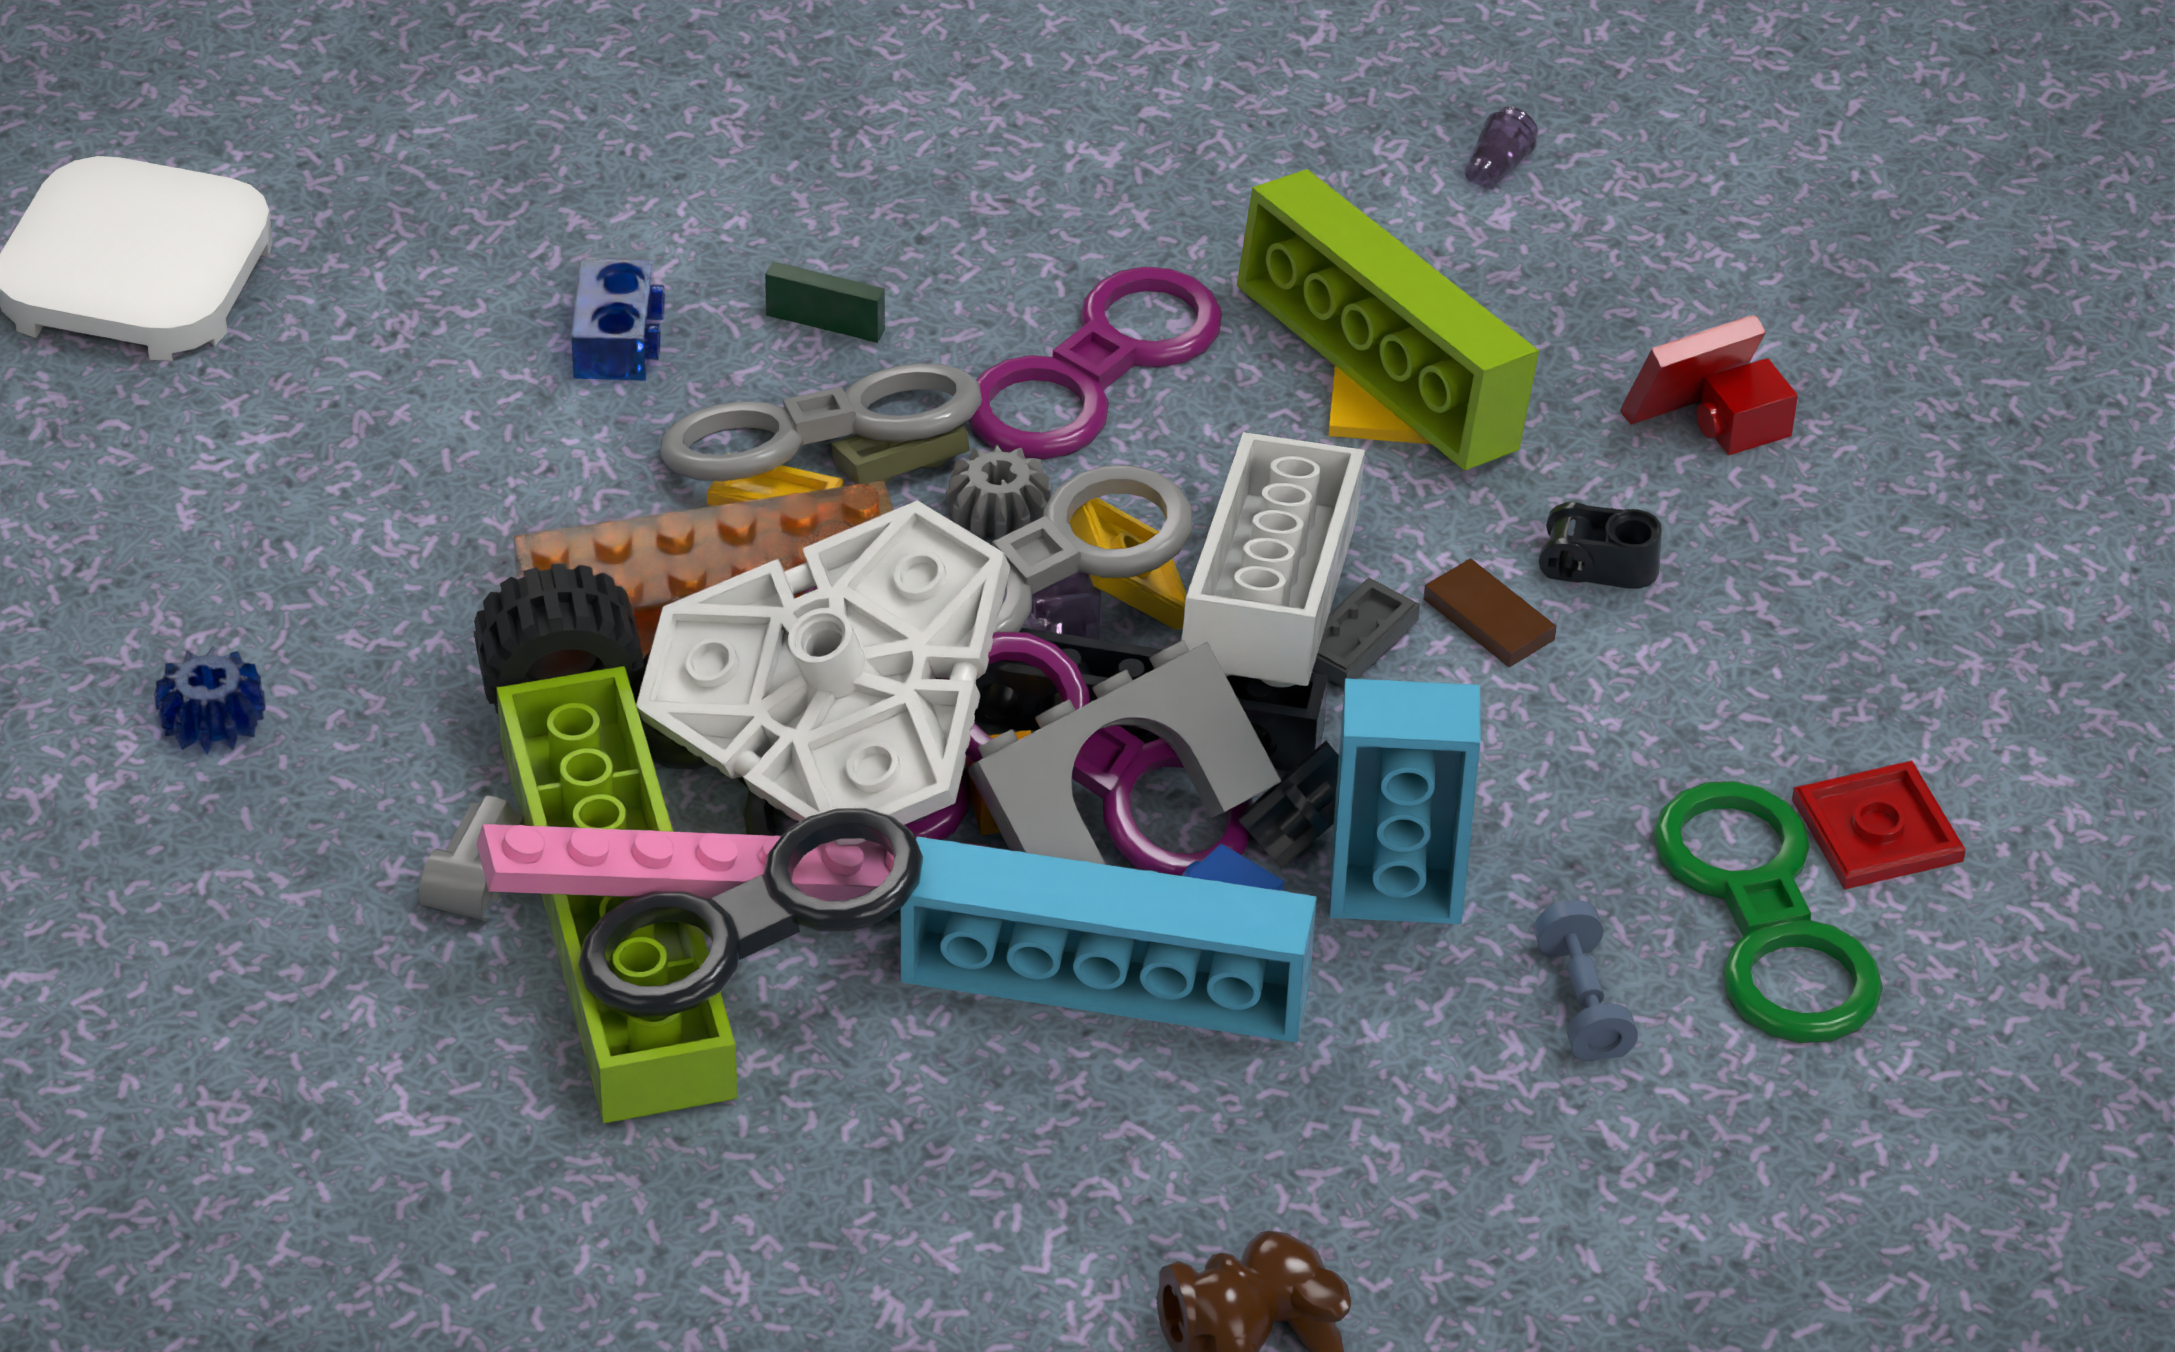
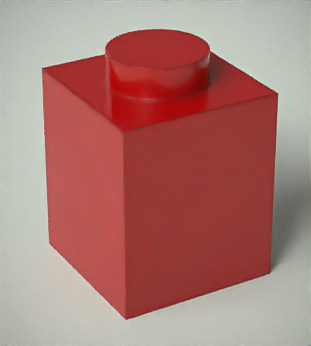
(1747, 406)

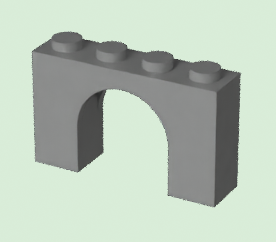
(1180, 701)

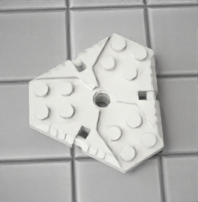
(839, 687)

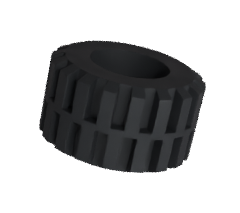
(556, 627)

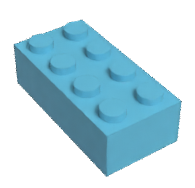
(1404, 800)

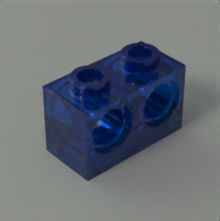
(614, 319)

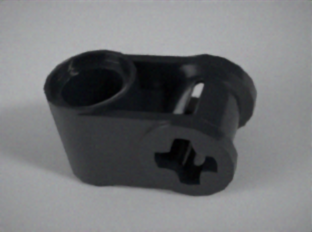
(1606, 545)

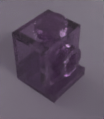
(1068, 607)

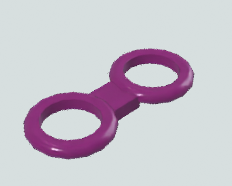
(1096, 359)
(1108, 760)

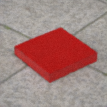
(1676, 370)
(1878, 824)

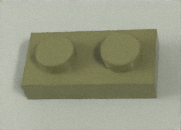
(874, 461)

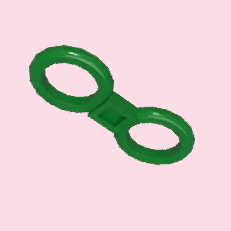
(1768, 913)

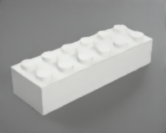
(1274, 557)

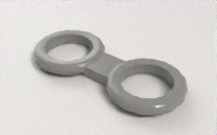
(820, 418)
(1050, 551)

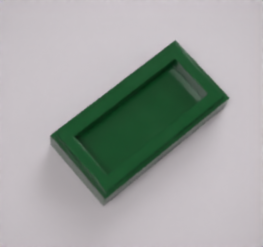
(825, 301)

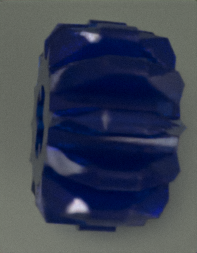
(209, 699)

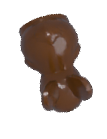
(1237, 1301)

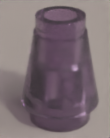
(1502, 146)

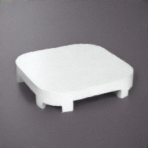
(134, 253)

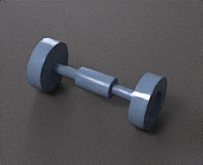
(1600, 1029)

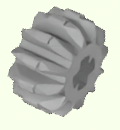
(997, 492)

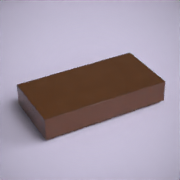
(1489, 612)

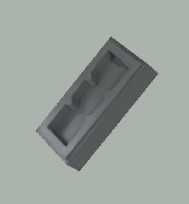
(1363, 630)

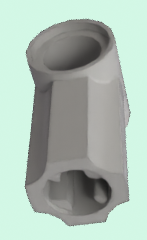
(454, 876)

